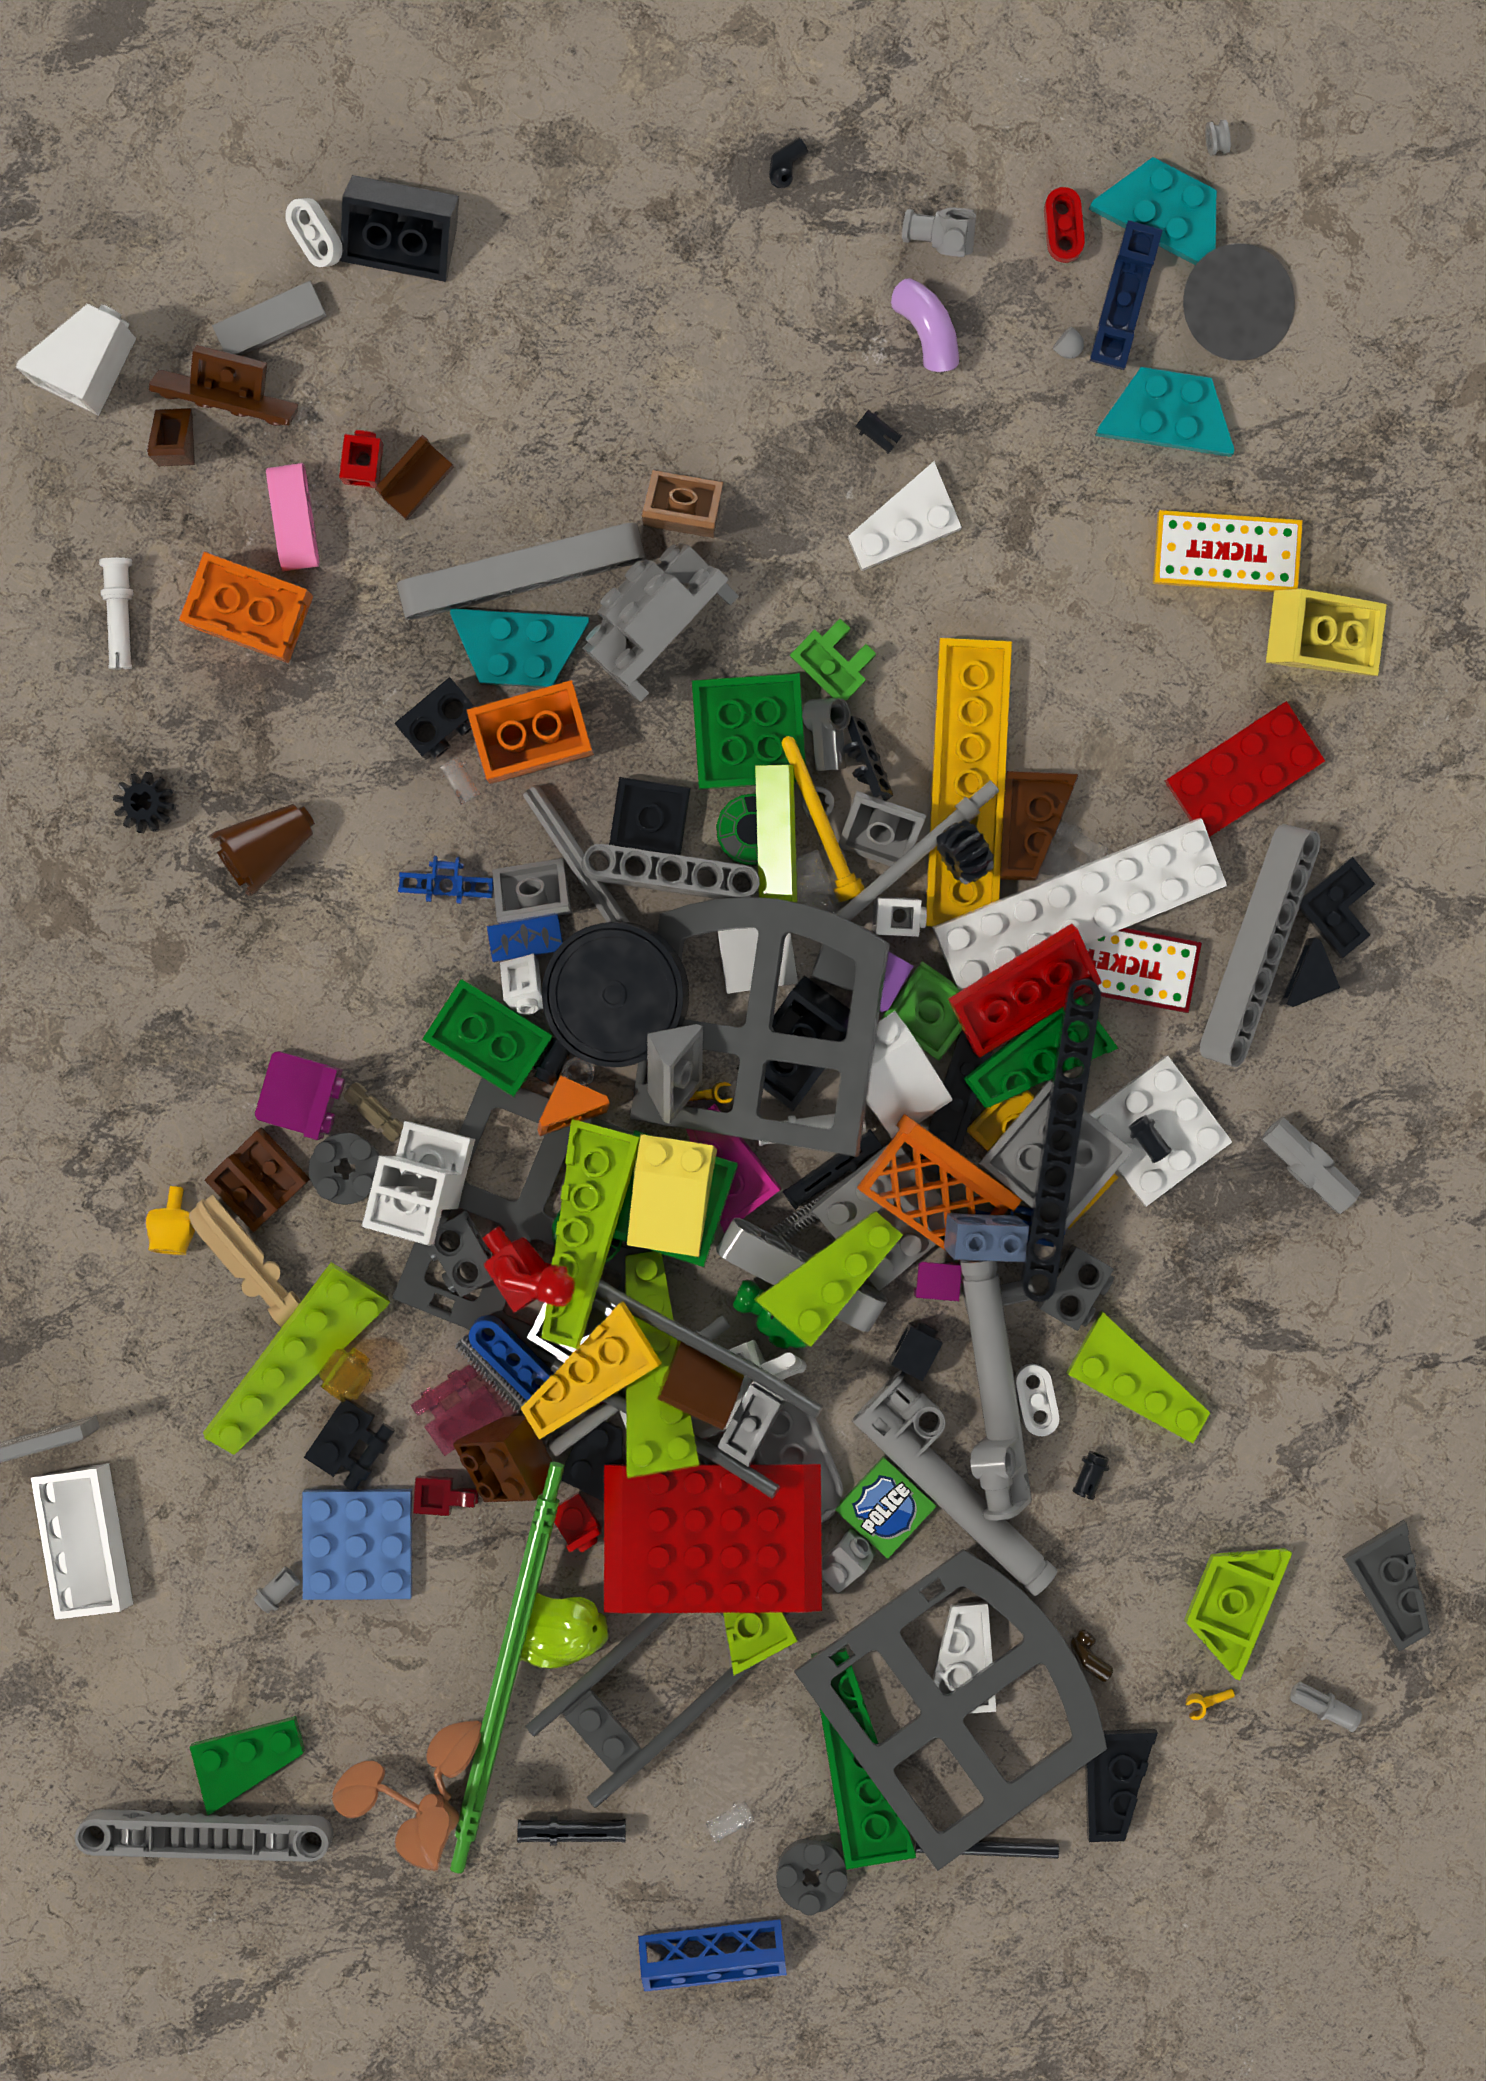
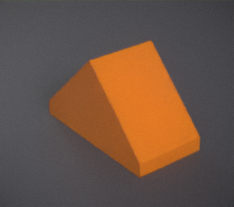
(571, 1102)

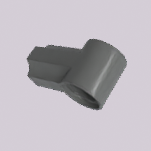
(827, 721)

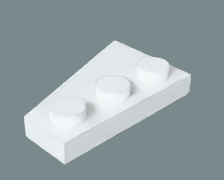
(907, 521)
(965, 1649)

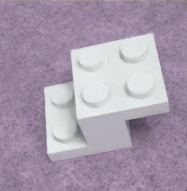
(418, 1183)

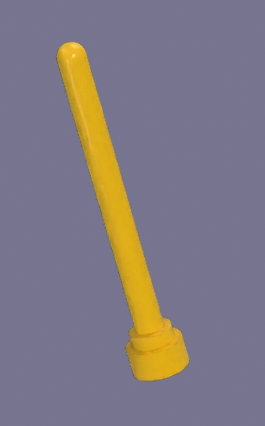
(847, 884)

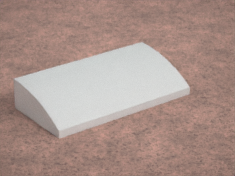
(82, 1542)

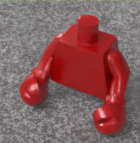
(523, 1273)

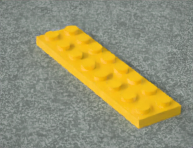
(966, 756)

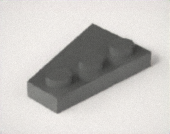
(1390, 1583)

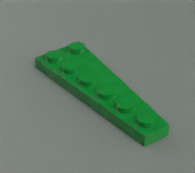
(866, 1821)

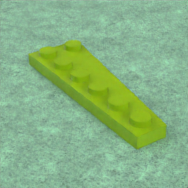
(592, 1199)
(324, 1321)
(656, 1433)

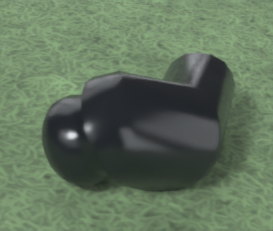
(782, 163)

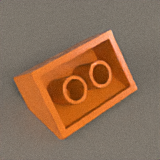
(530, 732)

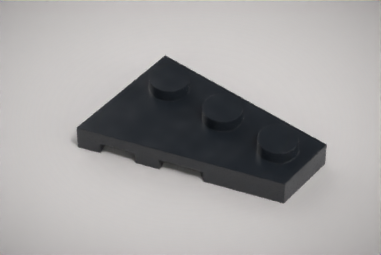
(1114, 1783)

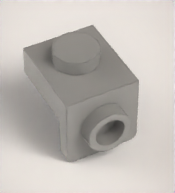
(846, 1561)

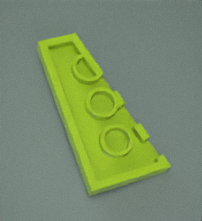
(825, 1283)
(1128, 1375)

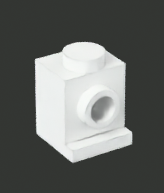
(883, 916)

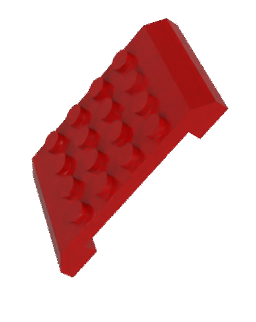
(712, 1541)

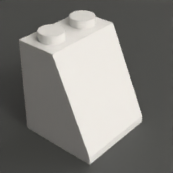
(81, 357)
(902, 1077)

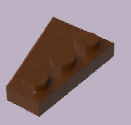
(1030, 820)

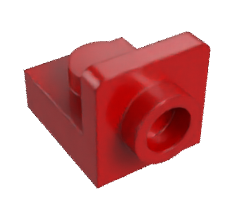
(577, 1523)

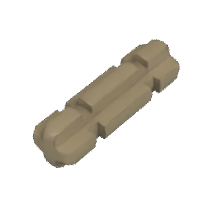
(374, 1111)

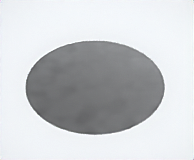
(1238, 302)

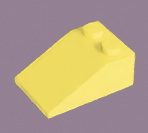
(1325, 632)
(670, 1195)

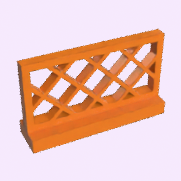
(948, 1161)

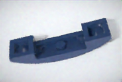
(1125, 295)

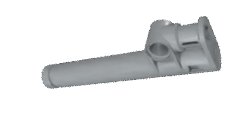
(895, 1429)
(1000, 1456)

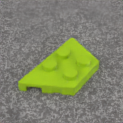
(1235, 1602)

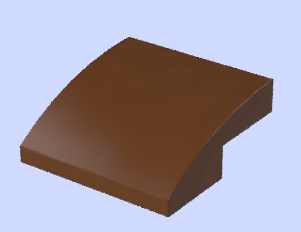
(257, 1179)
(700, 1386)

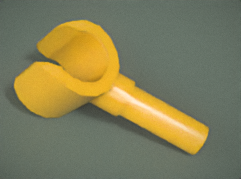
(709, 1094)
(1206, 1702)

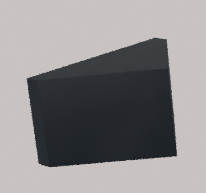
(1311, 976)

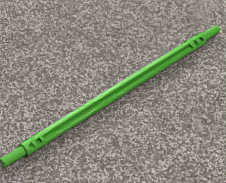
(507, 1666)

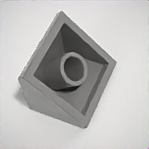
(880, 829)
(531, 891)
(674, 1068)

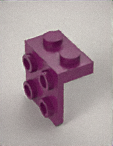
(299, 1095)

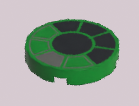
(738, 829)

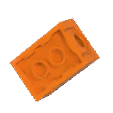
(246, 607)

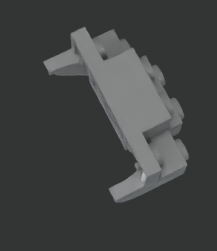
(651, 612)

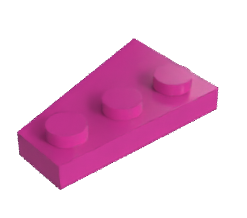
(752, 1180)

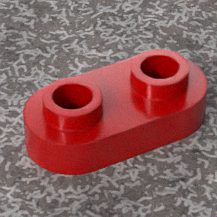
(1064, 226)

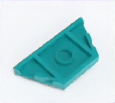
(1167, 201)
(1170, 413)
(518, 646)

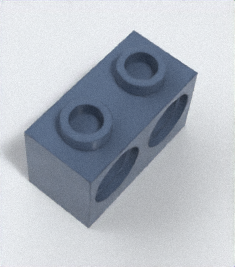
(986, 1237)

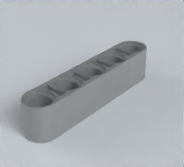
(652, 878)
(775, 1258)

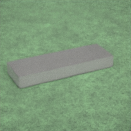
(270, 320)

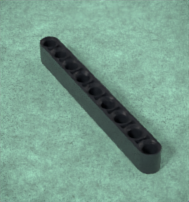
(1064, 1158)

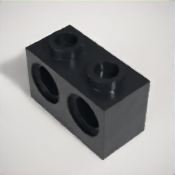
(432, 711)

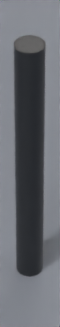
(1009, 1849)

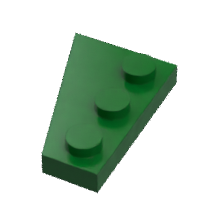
(243, 1758)

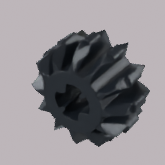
(146, 788)
(965, 852)

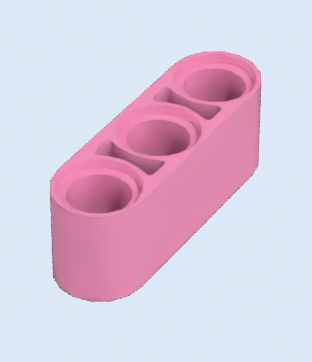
(292, 517)

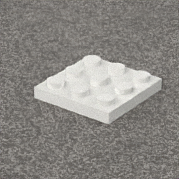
(1179, 1119)

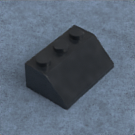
(398, 228)

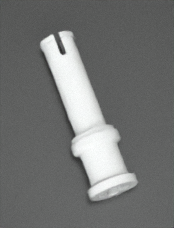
(116, 594)

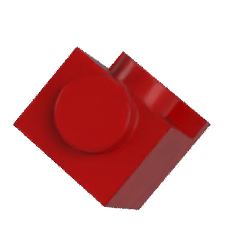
(353, 447)

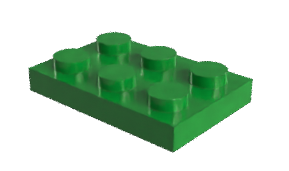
(487, 1038)

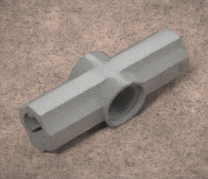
(1310, 1165)

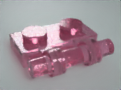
(464, 1417)

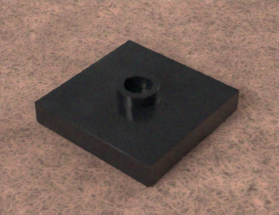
(649, 816)

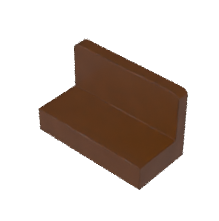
(413, 478)

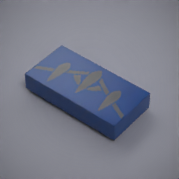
(524, 938)

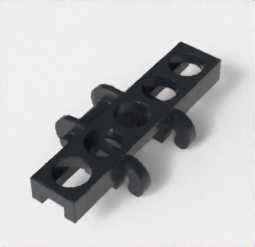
(864, 752)

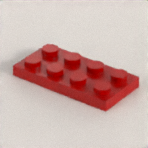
(1245, 769)
(1023, 990)

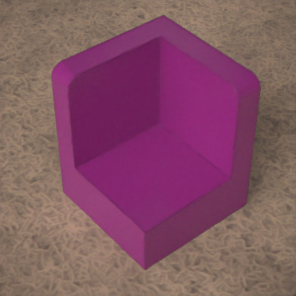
(938, 1281)

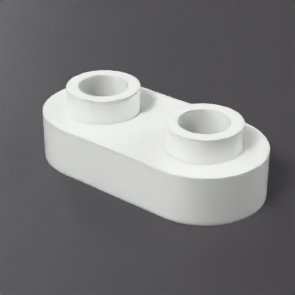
(313, 235)
(1037, 1398)

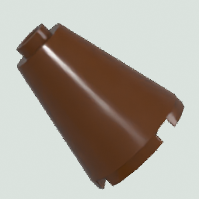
(262, 844)

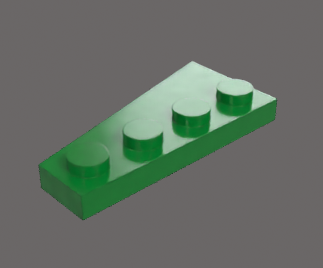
(1031, 1058)

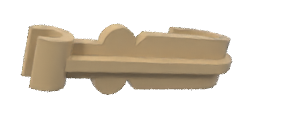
(242, 1257)

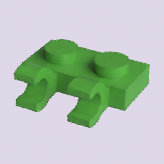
(827, 666)

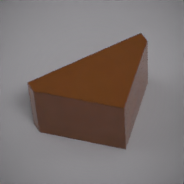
(172, 438)

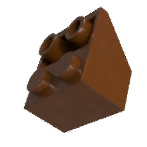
(505, 1460)

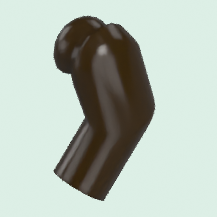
(1088, 1661)

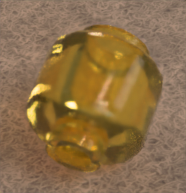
(346, 1374)

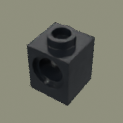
(916, 1350)

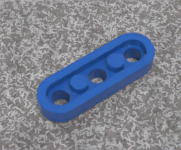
(496, 1352)

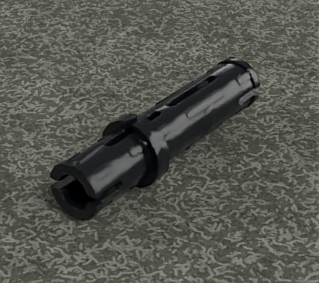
(799, 1193)
(571, 1830)

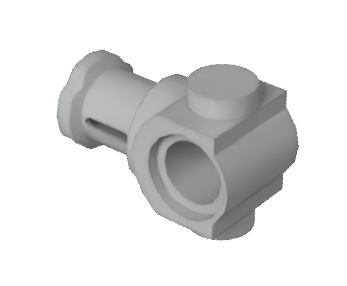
(949, 230)

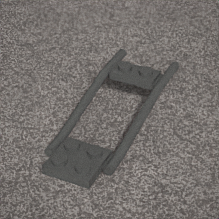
(754, 1414)
(605, 1732)

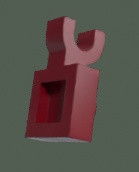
(437, 1496)

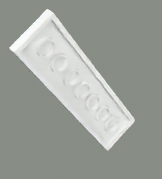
(1092, 897)

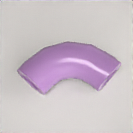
(931, 323)

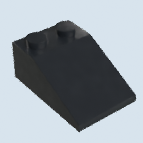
(810, 1014)

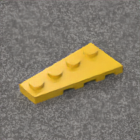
(603, 1365)

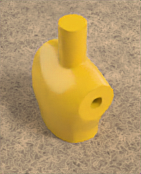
(170, 1227)

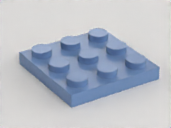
(357, 1544)

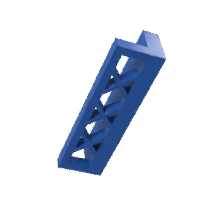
(713, 1968)

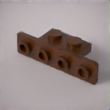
(227, 384)

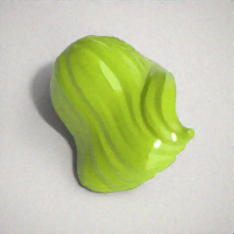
(563, 1631)

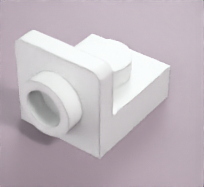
(522, 984)

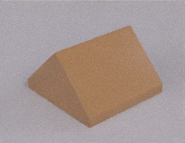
(682, 504)

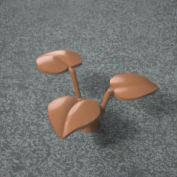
(423, 1837)

